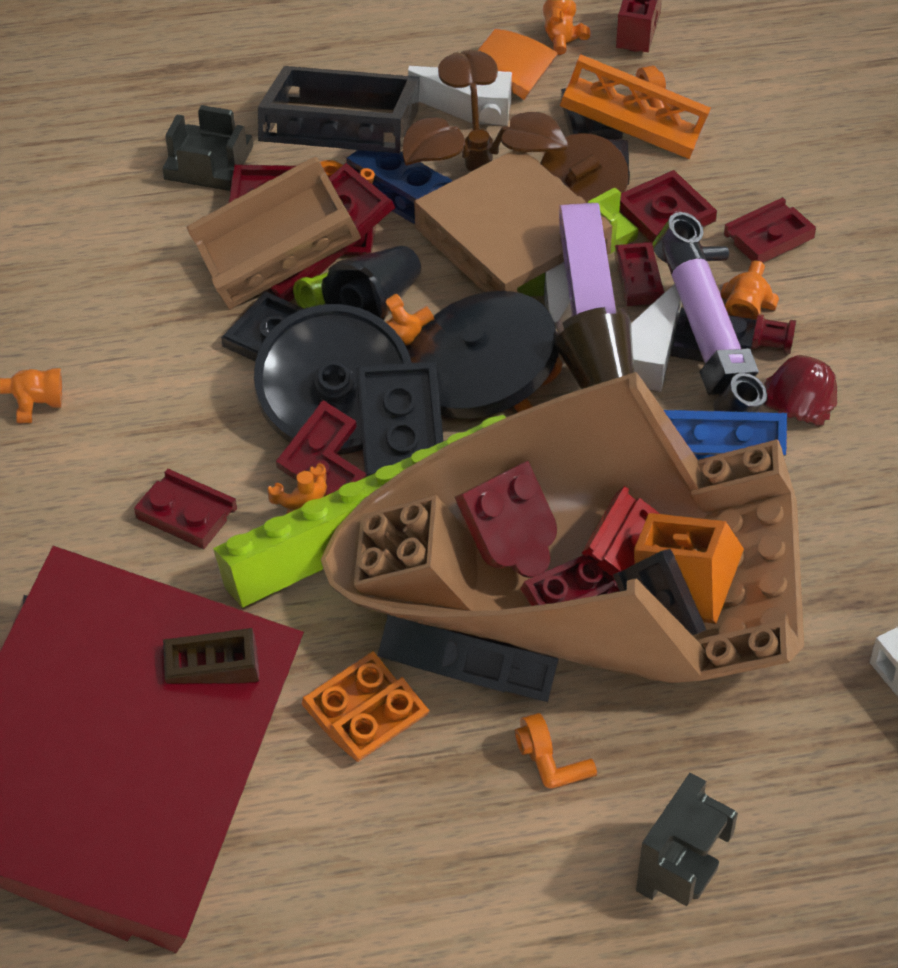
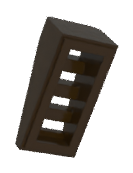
(225, 642)

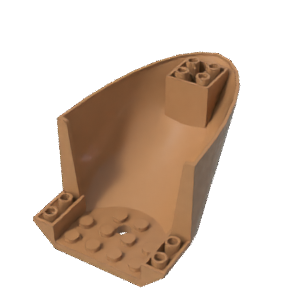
(417, 561)

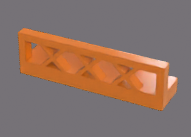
(632, 112)

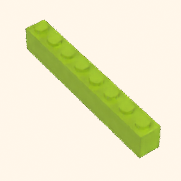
(293, 544)

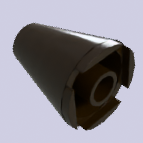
(596, 346)

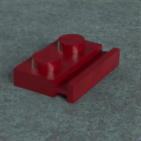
(769, 231)
(185, 508)

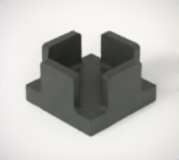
(206, 152)
(677, 847)

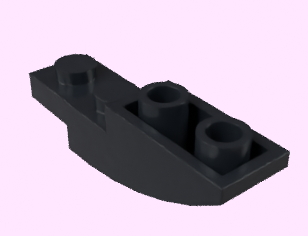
(468, 658)

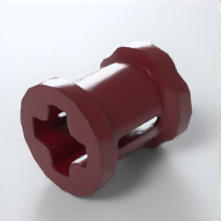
(774, 334)

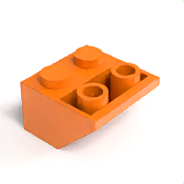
(704, 552)

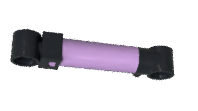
(727, 366)

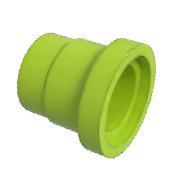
(309, 291)

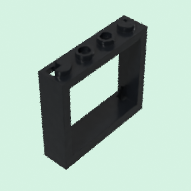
(339, 126)

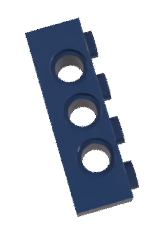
(396, 180)

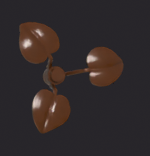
(435, 140)

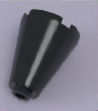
(371, 279)

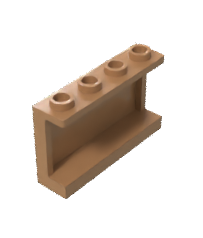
(273, 232)

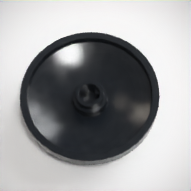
(487, 352)
(315, 360)

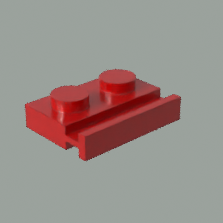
(618, 532)

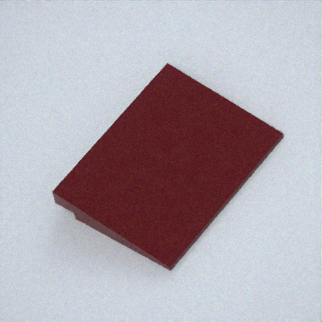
(105, 768)

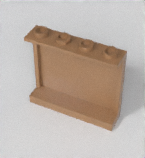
(500, 221)

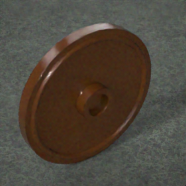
(588, 166)

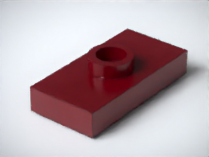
(638, 273)

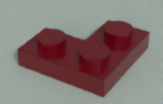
(319, 443)

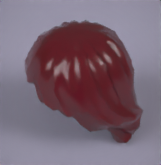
(803, 390)

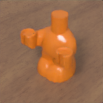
(559, 24)
(748, 292)
(405, 324)
(33, 387)
(310, 486)

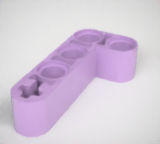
(585, 258)

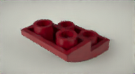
(568, 582)

